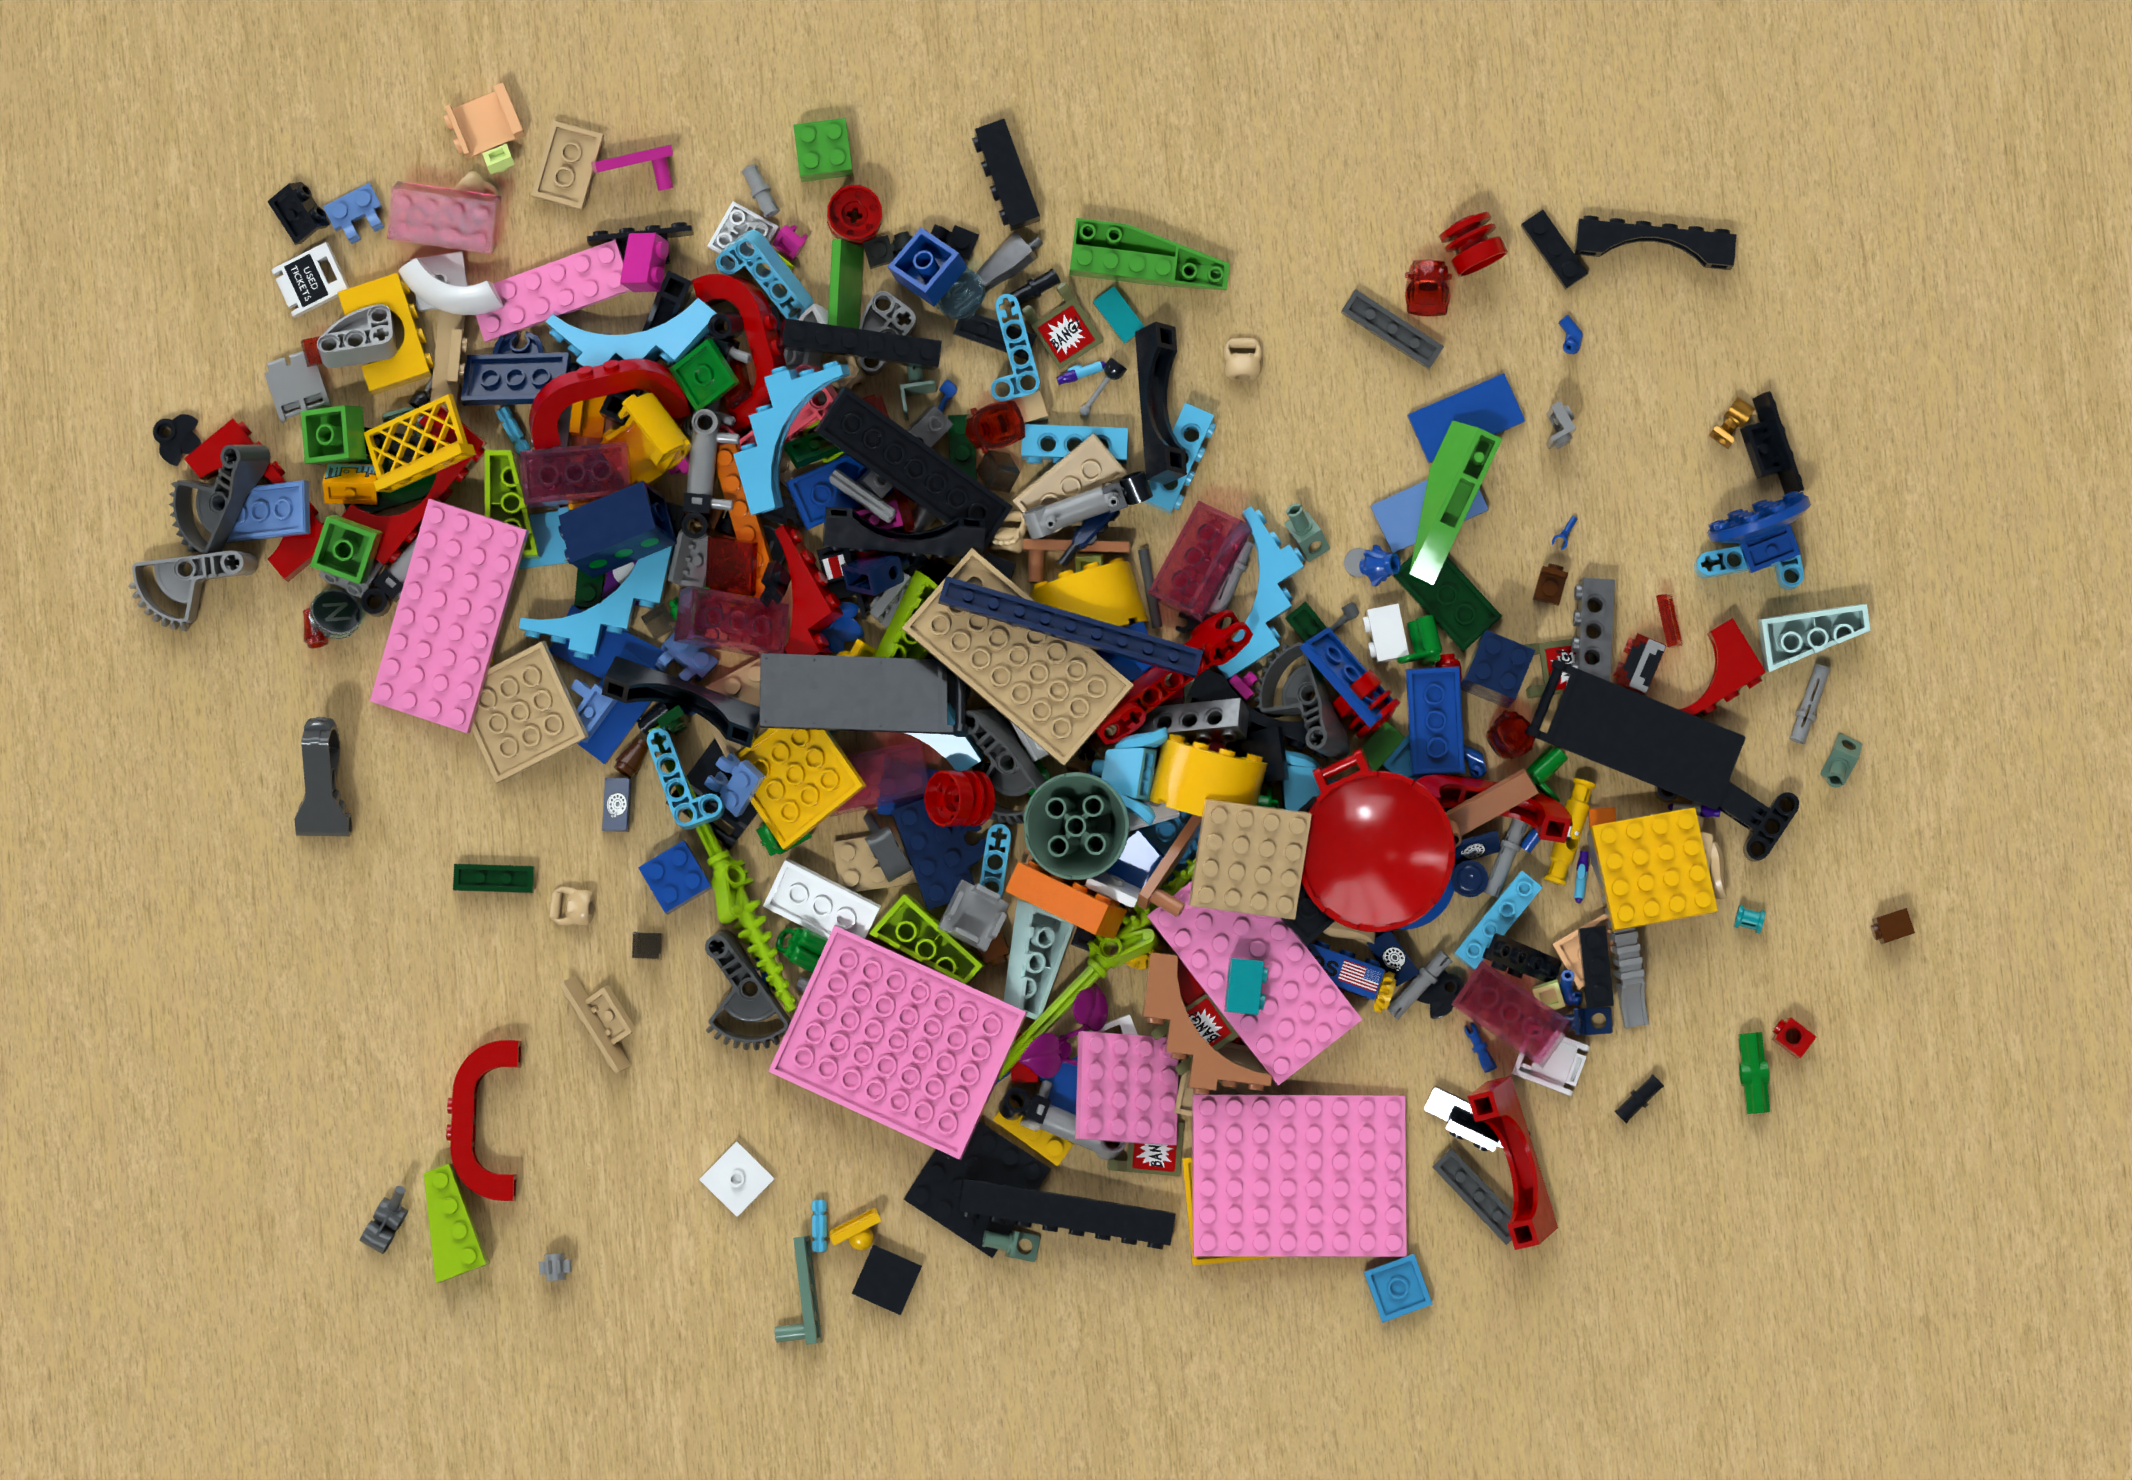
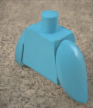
(1131, 770)
(1301, 782)

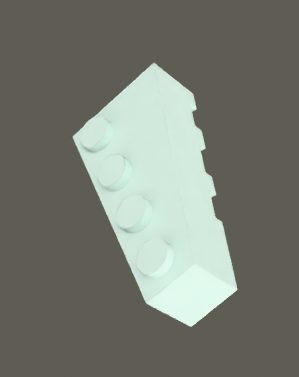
(1805, 633)
(1034, 957)

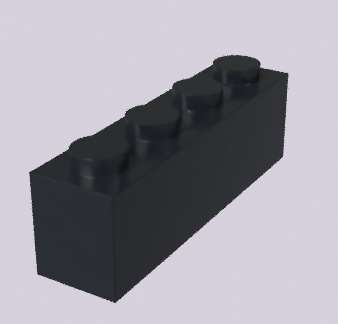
(1006, 174)

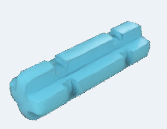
(512, 429)
(819, 1226)

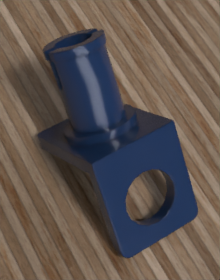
(1582, 1021)

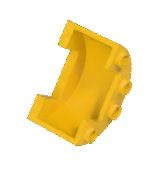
(652, 438)
(1097, 592)
(1194, 773)

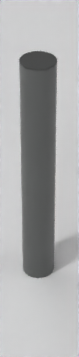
(1148, 581)

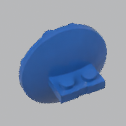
(1763, 535)

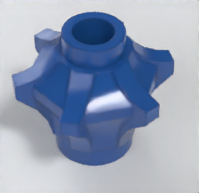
(1379, 565)

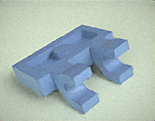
(353, 207)
(694, 659)
(593, 707)
(740, 788)

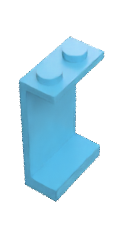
(548, 540)

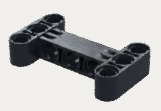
(1752, 815)

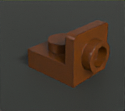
(1550, 584)

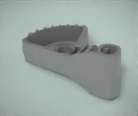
(184, 588)

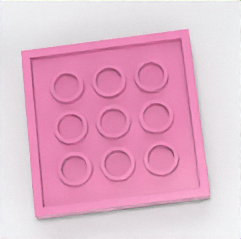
(1125, 1089)

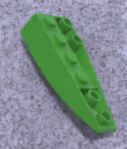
(1141, 257)
(1449, 495)

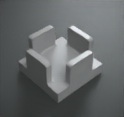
(974, 915)

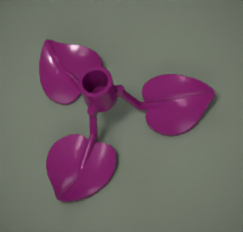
(1048, 1051)

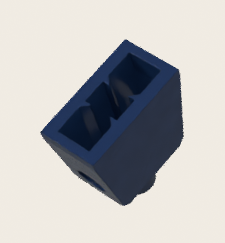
(874, 573)

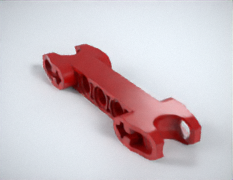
(1217, 650)

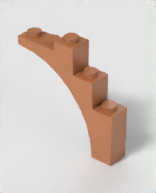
(1207, 1066)

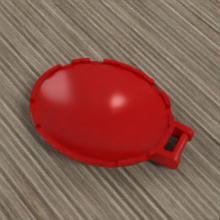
(1376, 848)

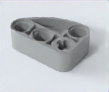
(886, 322)
(359, 338)

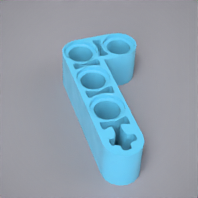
(767, 279)
(1012, 346)
(1793, 564)
(678, 777)
(988, 874)

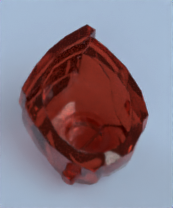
(1428, 288)
(995, 426)
(1508, 737)

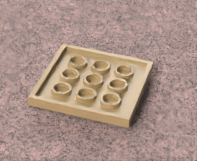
(525, 713)
(1250, 859)

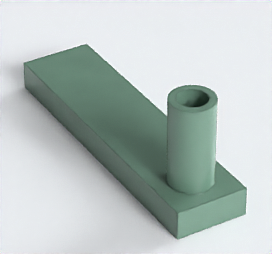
(811, 1327)

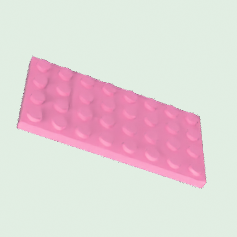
(449, 615)
(1302, 1003)

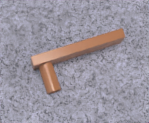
(1037, 547)
(1491, 803)
(1152, 889)

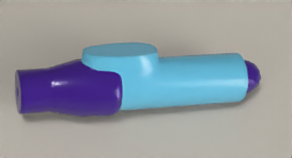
(1078, 372)
(1581, 876)

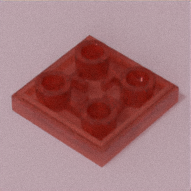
(731, 565)

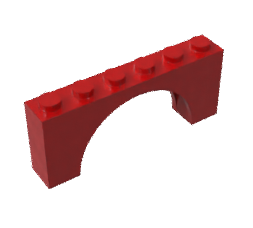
(403, 527)
(293, 551)
(1734, 668)
(1532, 1213)

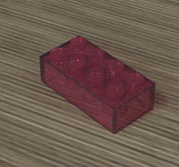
(444, 217)
(574, 473)
(1200, 561)
(730, 622)
(890, 776)
(1512, 1014)

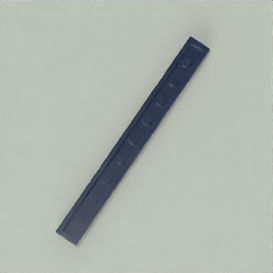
(1070, 627)

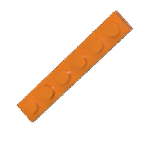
(746, 526)

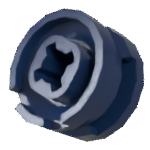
(1469, 878)

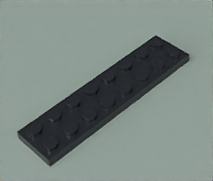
(909, 464)

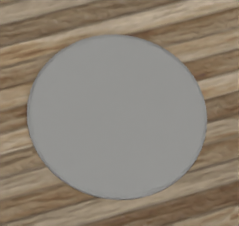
(1353, 560)

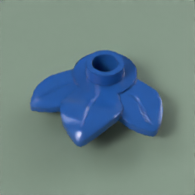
(844, 628)

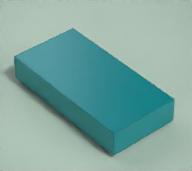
(1118, 314)

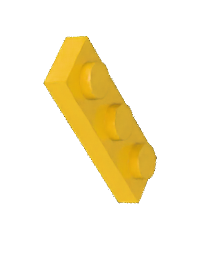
(1043, 1142)

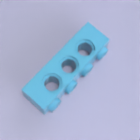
(1189, 419)
(1035, 434)
(1497, 919)

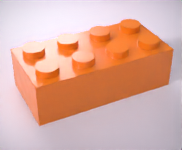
(1066, 899)

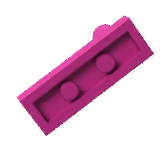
(657, 156)

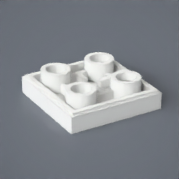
(736, 223)

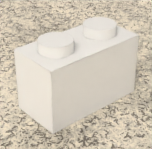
(1386, 633)

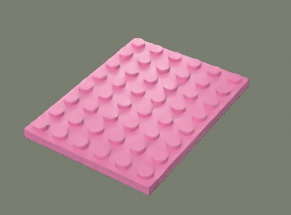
(898, 1042)
(1299, 1176)

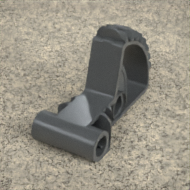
(238, 476)
(1322, 723)
(999, 743)
(321, 808)
(739, 1003)

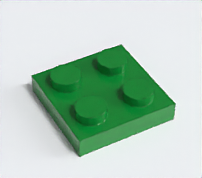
(704, 375)

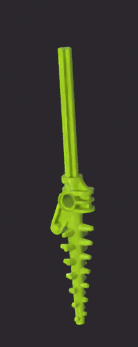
(733, 903)
(1131, 942)

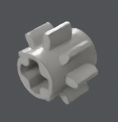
(555, 1267)

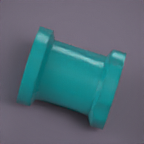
(1749, 919)

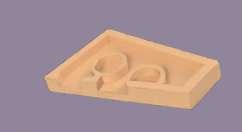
(1569, 948)

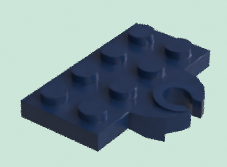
(511, 374)
(936, 853)

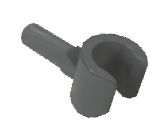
(1350, 611)

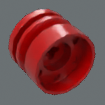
(852, 199)
(1473, 244)
(1365, 687)
(959, 798)

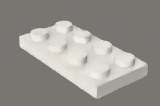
(819, 902)

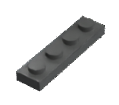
(1392, 329)
(1475, 1194)

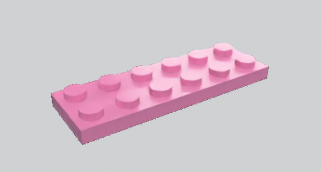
(555, 290)

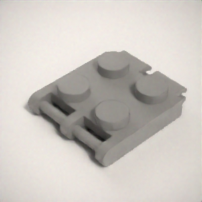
(295, 386)

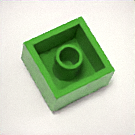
(823, 150)
(333, 435)
(346, 549)

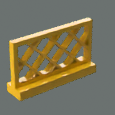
(419, 466)

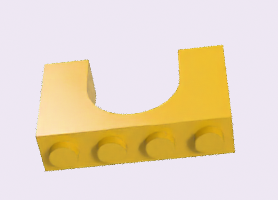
(410, 361)

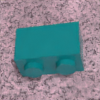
(1244, 986)

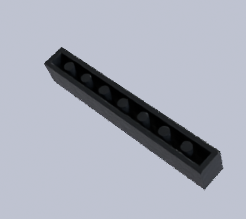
(1066, 1212)

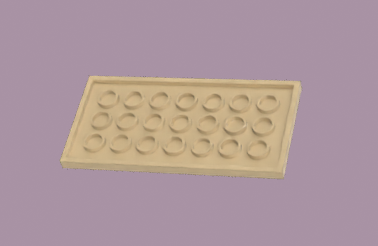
(1037, 681)

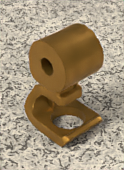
(1735, 417)

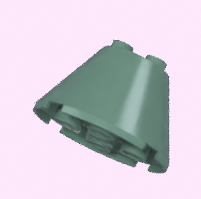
(1076, 826)

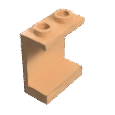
(484, 123)

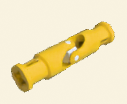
(1562, 853)

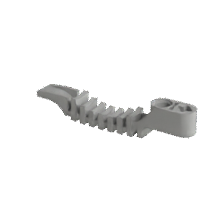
(1632, 986)

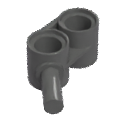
(886, 849)
(387, 1221)

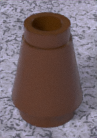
(632, 758)

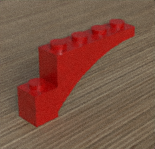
(812, 600)

